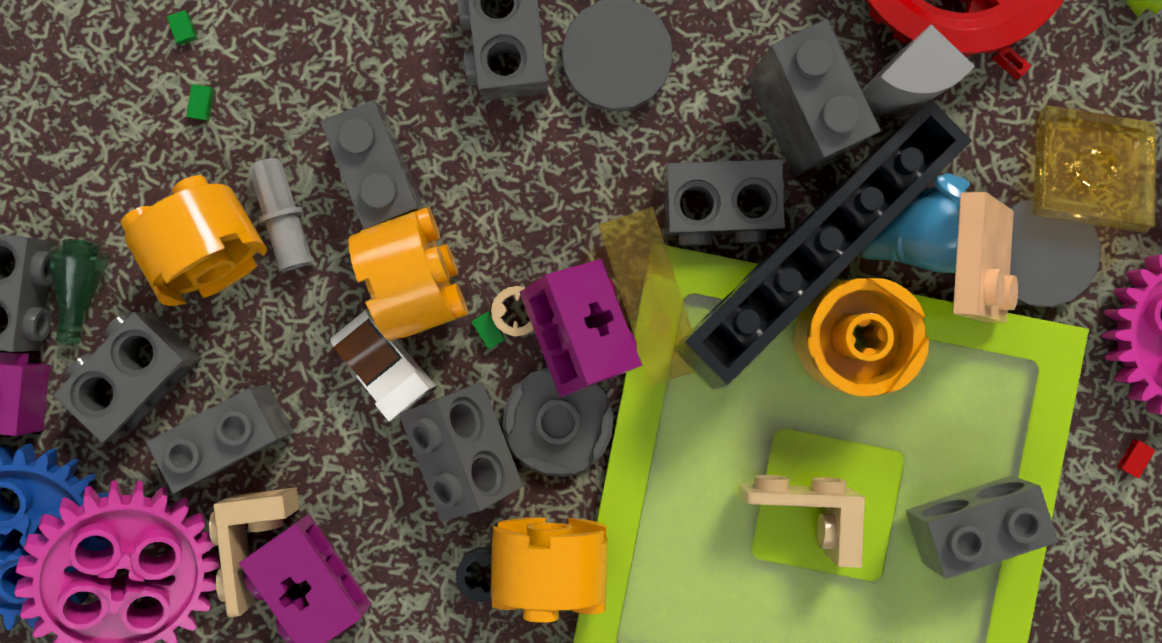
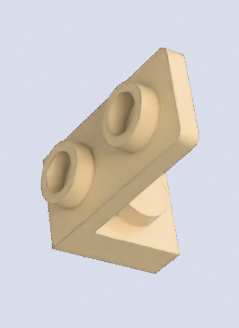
(228, 530)
(837, 530)

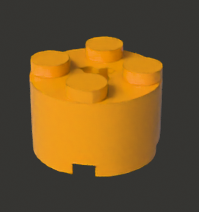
(192, 240)
(407, 275)
(893, 333)
(549, 567)

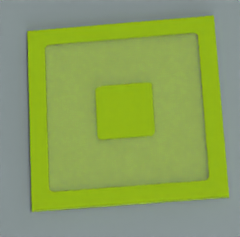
(712, 569)

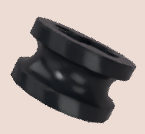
(480, 591)

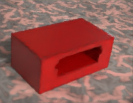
(1011, 62)
(1136, 458)

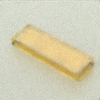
(648, 292)

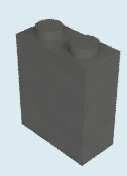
(812, 98)

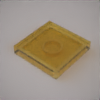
(1095, 169)

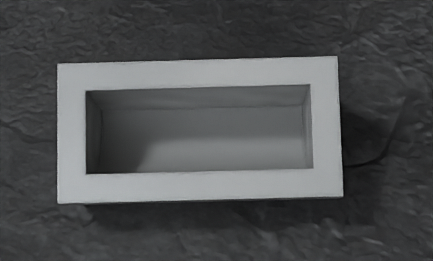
(916, 75)

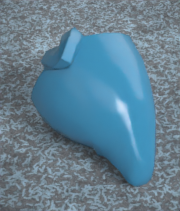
(925, 230)

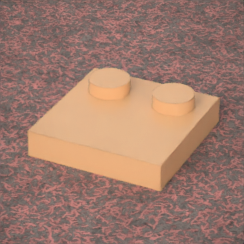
(983, 259)

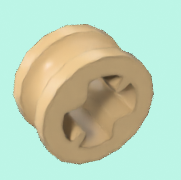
(499, 310)

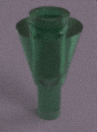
(76, 275)

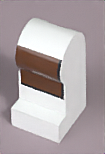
(381, 366)

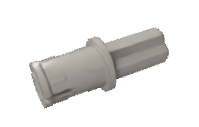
(280, 215)

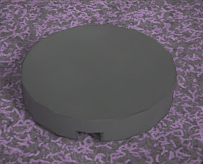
(617, 55)
(1051, 257)
(536, 404)

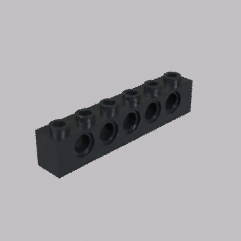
(821, 246)

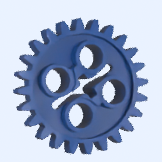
(40, 491)

